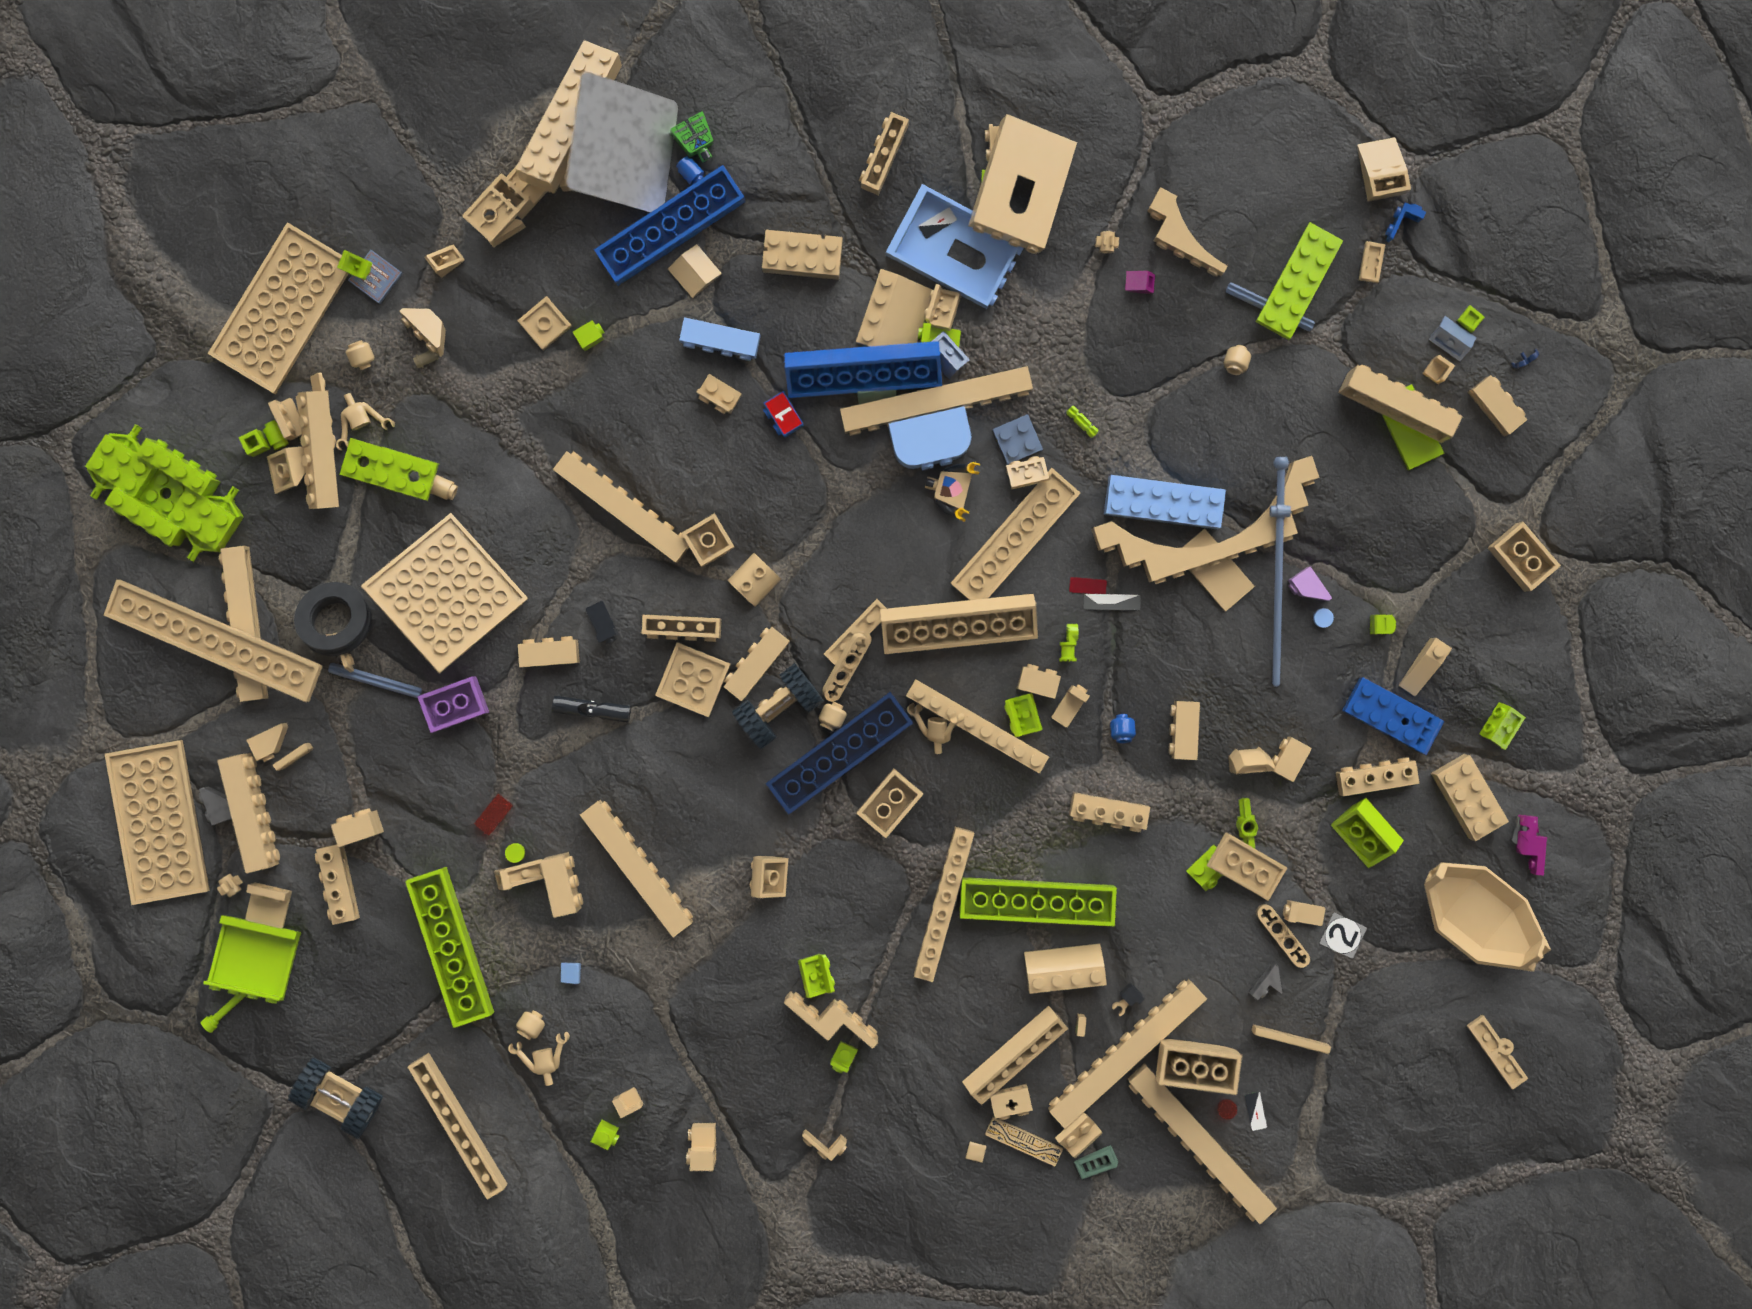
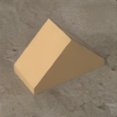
(445, 260)

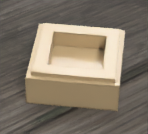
(1080, 1025)

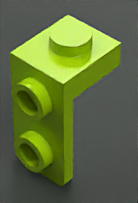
(929, 333)

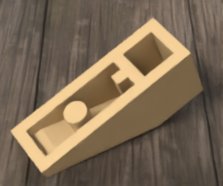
(1425, 665)

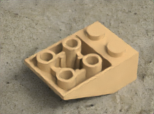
(1383, 169)

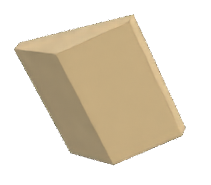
(694, 270)

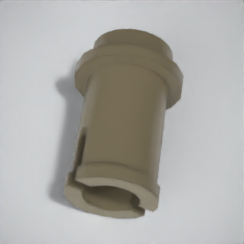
(425, 358)

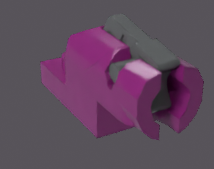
(1530, 843)

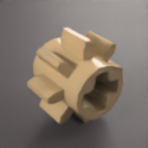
(1107, 242)
(229, 885)

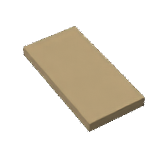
(1222, 581)
(1247, 866)

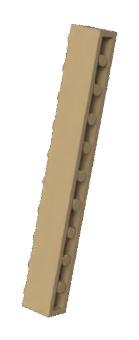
(937, 399)
(1126, 1053)
(1202, 1144)

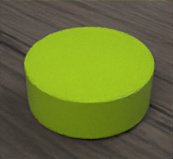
(515, 852)

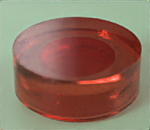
(1227, 1109)

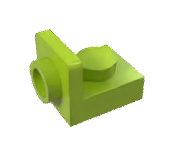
(843, 1057)

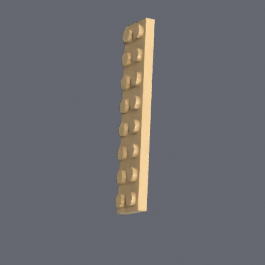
(1015, 537)

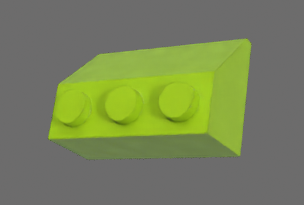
(1367, 833)

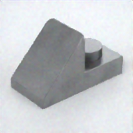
(1269, 977)

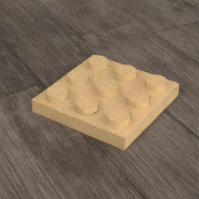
(692, 679)

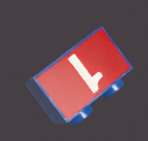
(783, 414)

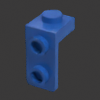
(1411, 211)

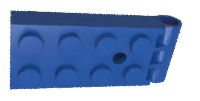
(1386, 710)

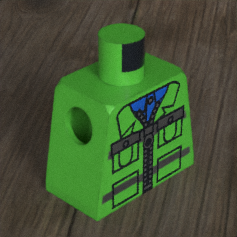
(694, 136)

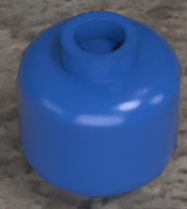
(1122, 728)

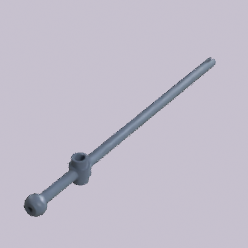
(1279, 511)

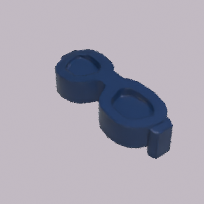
(1526, 360)

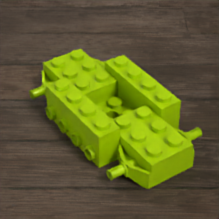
(137, 481)

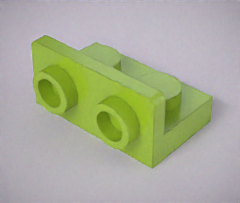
(1502, 725)

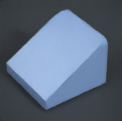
(570, 973)

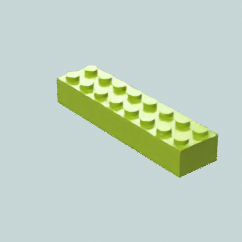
(1037, 901)
(449, 947)

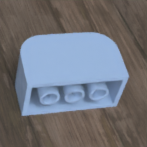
(931, 439)

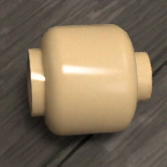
(360, 354)
(1237, 360)
(832, 716)
(530, 1025)

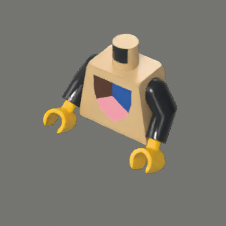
(952, 488)

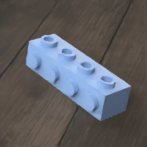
(719, 338)

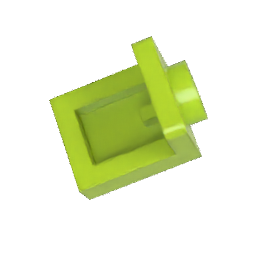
(354, 265)

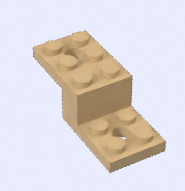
(508, 199)
(831, 1018)

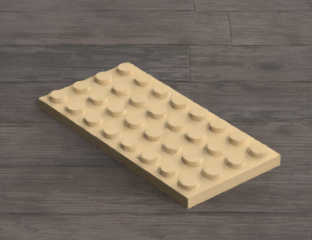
(280, 309)
(157, 822)

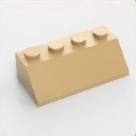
(1065, 968)

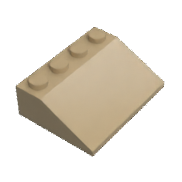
(894, 311)

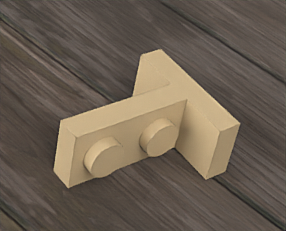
(519, 874)

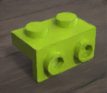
(1023, 715)
(1202, 874)
(816, 975)

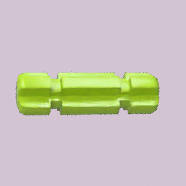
(1082, 421)

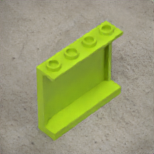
(253, 959)

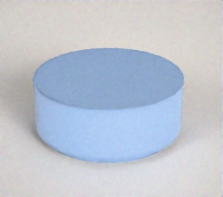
(1323, 617)

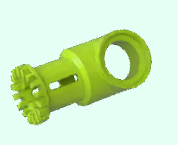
(1068, 647)

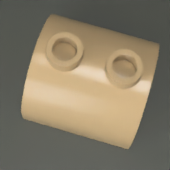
(708, 540)
(754, 579)
(768, 876)

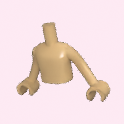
(357, 418)
(937, 727)
(543, 1059)

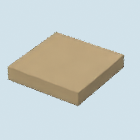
(544, 323)

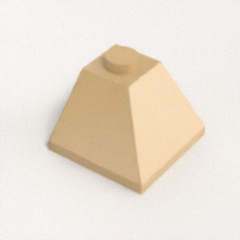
(286, 468)

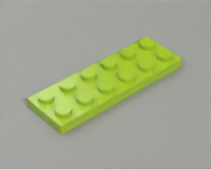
(1299, 281)

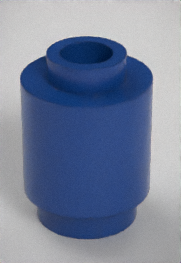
(690, 170)

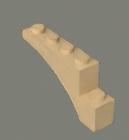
(1176, 236)

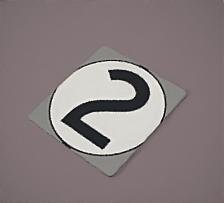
(1343, 935)

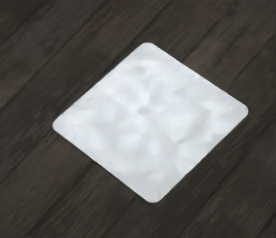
(621, 143)

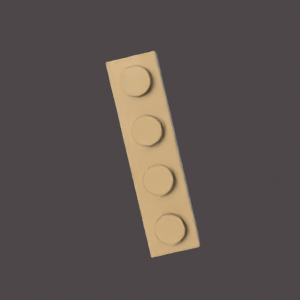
(756, 664)

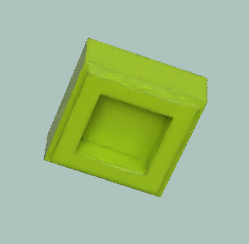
(1470, 318)

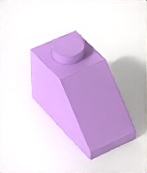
(1308, 585)

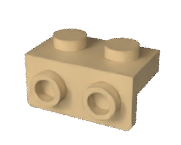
(942, 308)

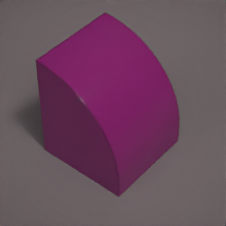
(1140, 282)

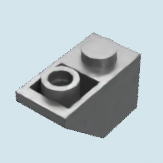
(216, 805)

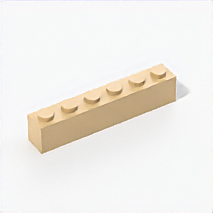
(317, 449)
(1014, 1055)

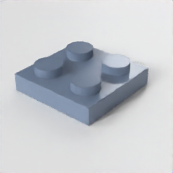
(1017, 439)

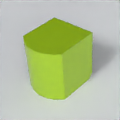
(1382, 624)

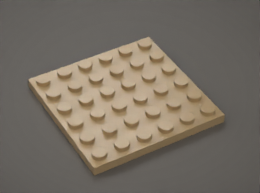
(444, 593)

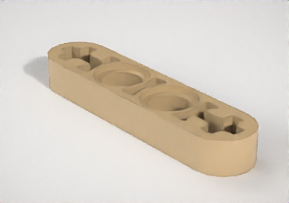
(849, 668)
(1283, 935)

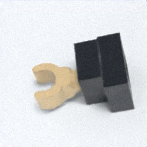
(1130, 995)

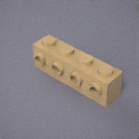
(884, 154)
(681, 626)
(1379, 777)
(1109, 811)
(337, 884)

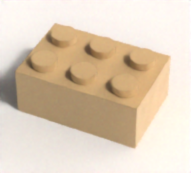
(1524, 556)
(889, 803)
(561, 884)

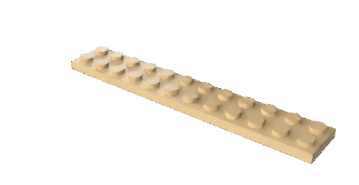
(213, 640)

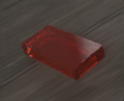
(493, 814)

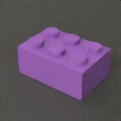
(453, 704)

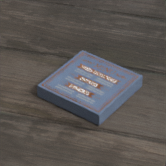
(380, 279)

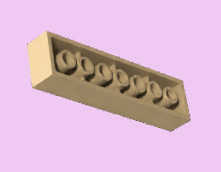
(549, 148)
(959, 623)

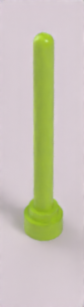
(210, 1023)

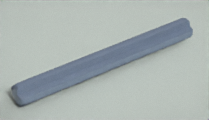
(1259, 302)
(375, 680)

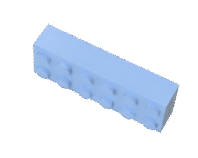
(1164, 502)

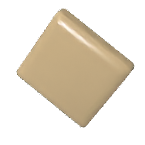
(975, 1152)

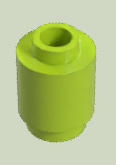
(274, 435)

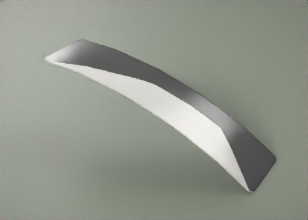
(1112, 602)

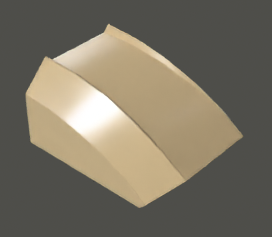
(1250, 761)

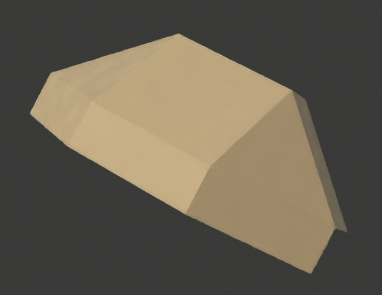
(1484, 917)

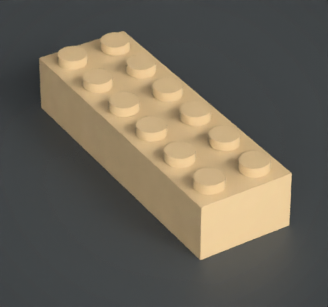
(1400, 403)
(249, 812)

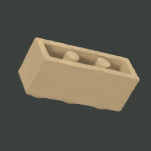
(1498, 405)
(548, 652)
(1184, 730)

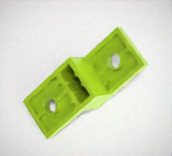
(389, 469)

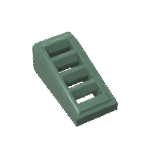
(1099, 1168)

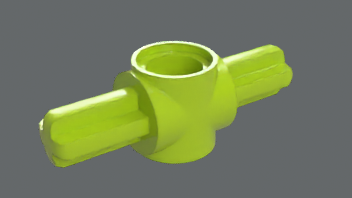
(1245, 816)

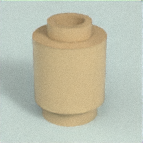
(444, 488)

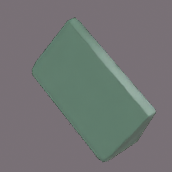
(870, 396)

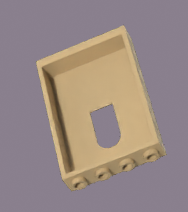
(1032, 154)

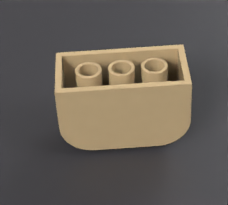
(1198, 1066)

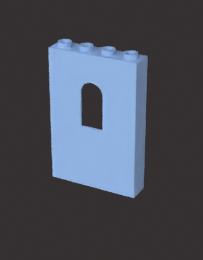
(930, 254)

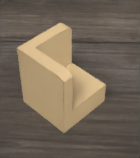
(1438, 369)
(627, 1102)

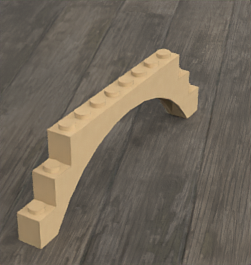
(1164, 561)

